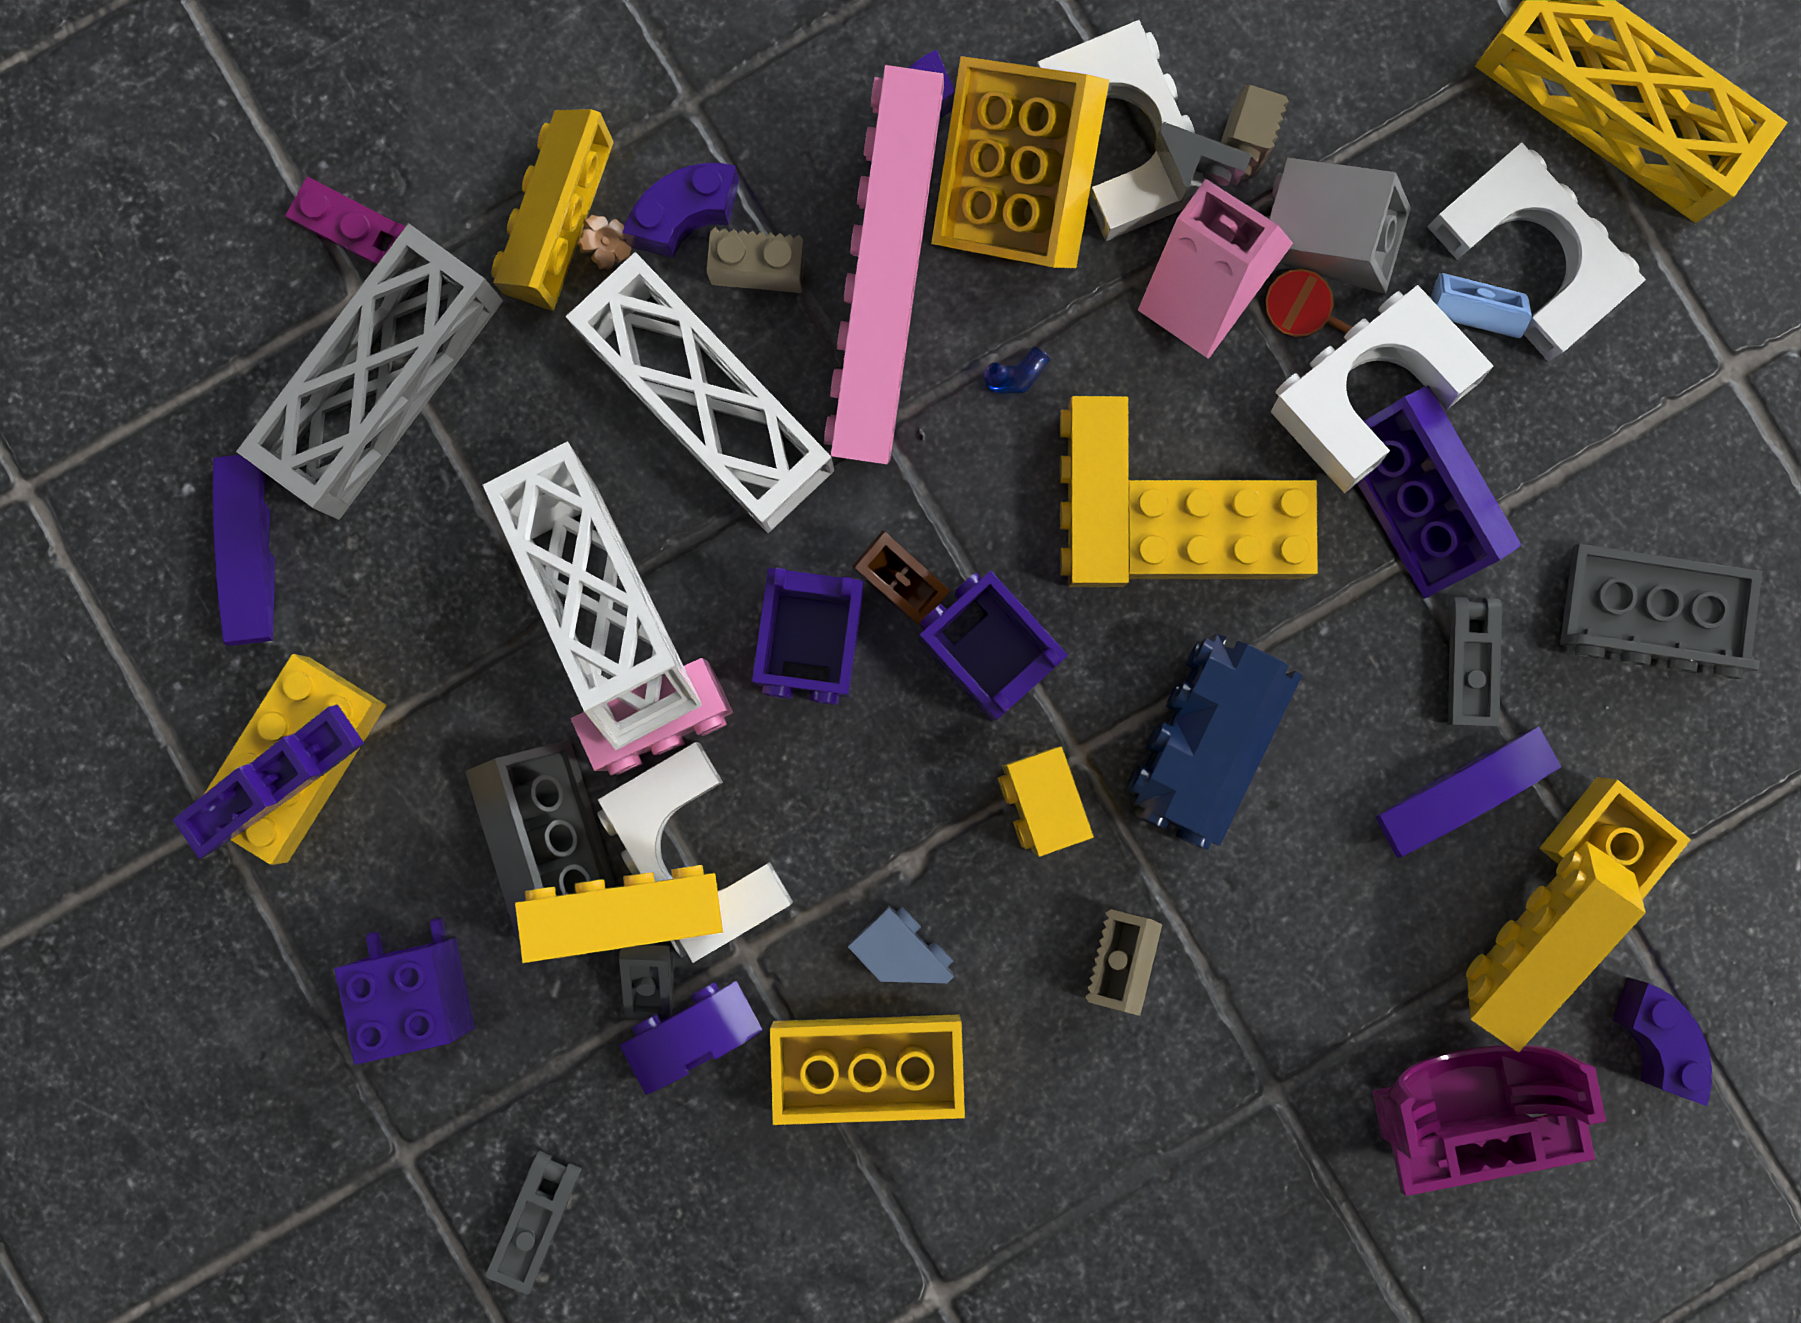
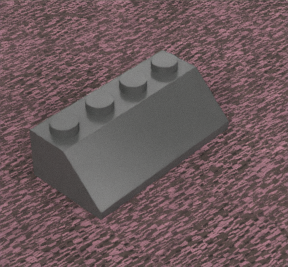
(538, 823)

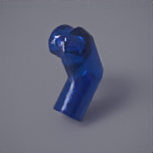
(1016, 378)

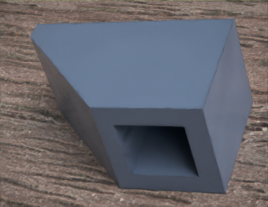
(897, 953)

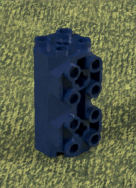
(1212, 741)

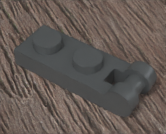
(1474, 662)
(532, 1224)

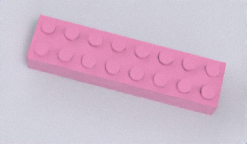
(887, 263)

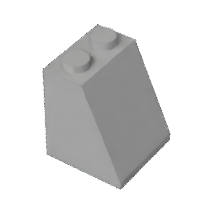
(1341, 220)

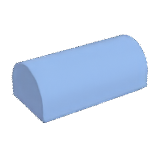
(1482, 305)

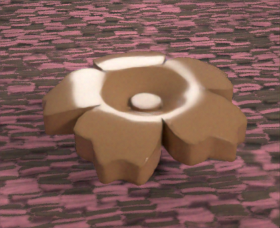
(605, 240)

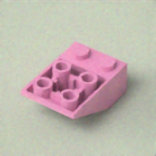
(1212, 267)

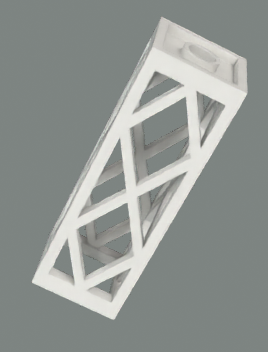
(612, 308)
(527, 515)

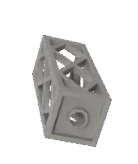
(346, 354)

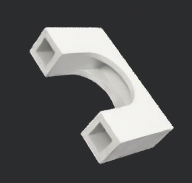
(1131, 65)
(1595, 268)
(1407, 333)
(639, 815)

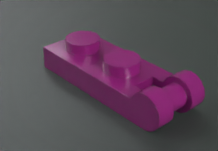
(342, 220)

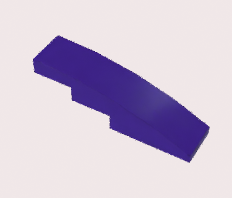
(242, 551)
(268, 781)
(1467, 792)

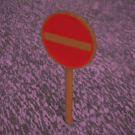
(1301, 304)

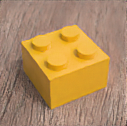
(1045, 802)
(1620, 827)

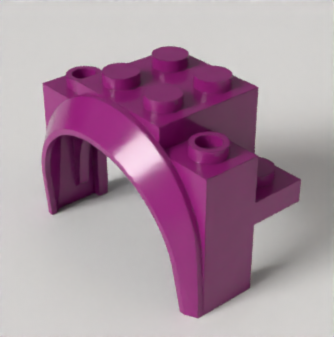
(1477, 1120)

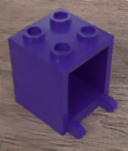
(808, 623)
(1001, 654)
(404, 997)

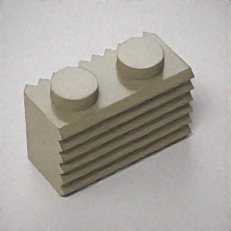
(1255, 125)
(756, 260)
(1124, 962)

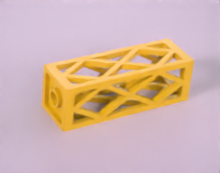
(1660, 85)

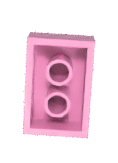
(664, 739)

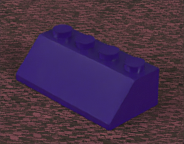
(1433, 496)

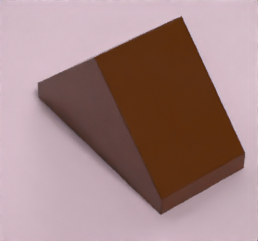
(900, 578)

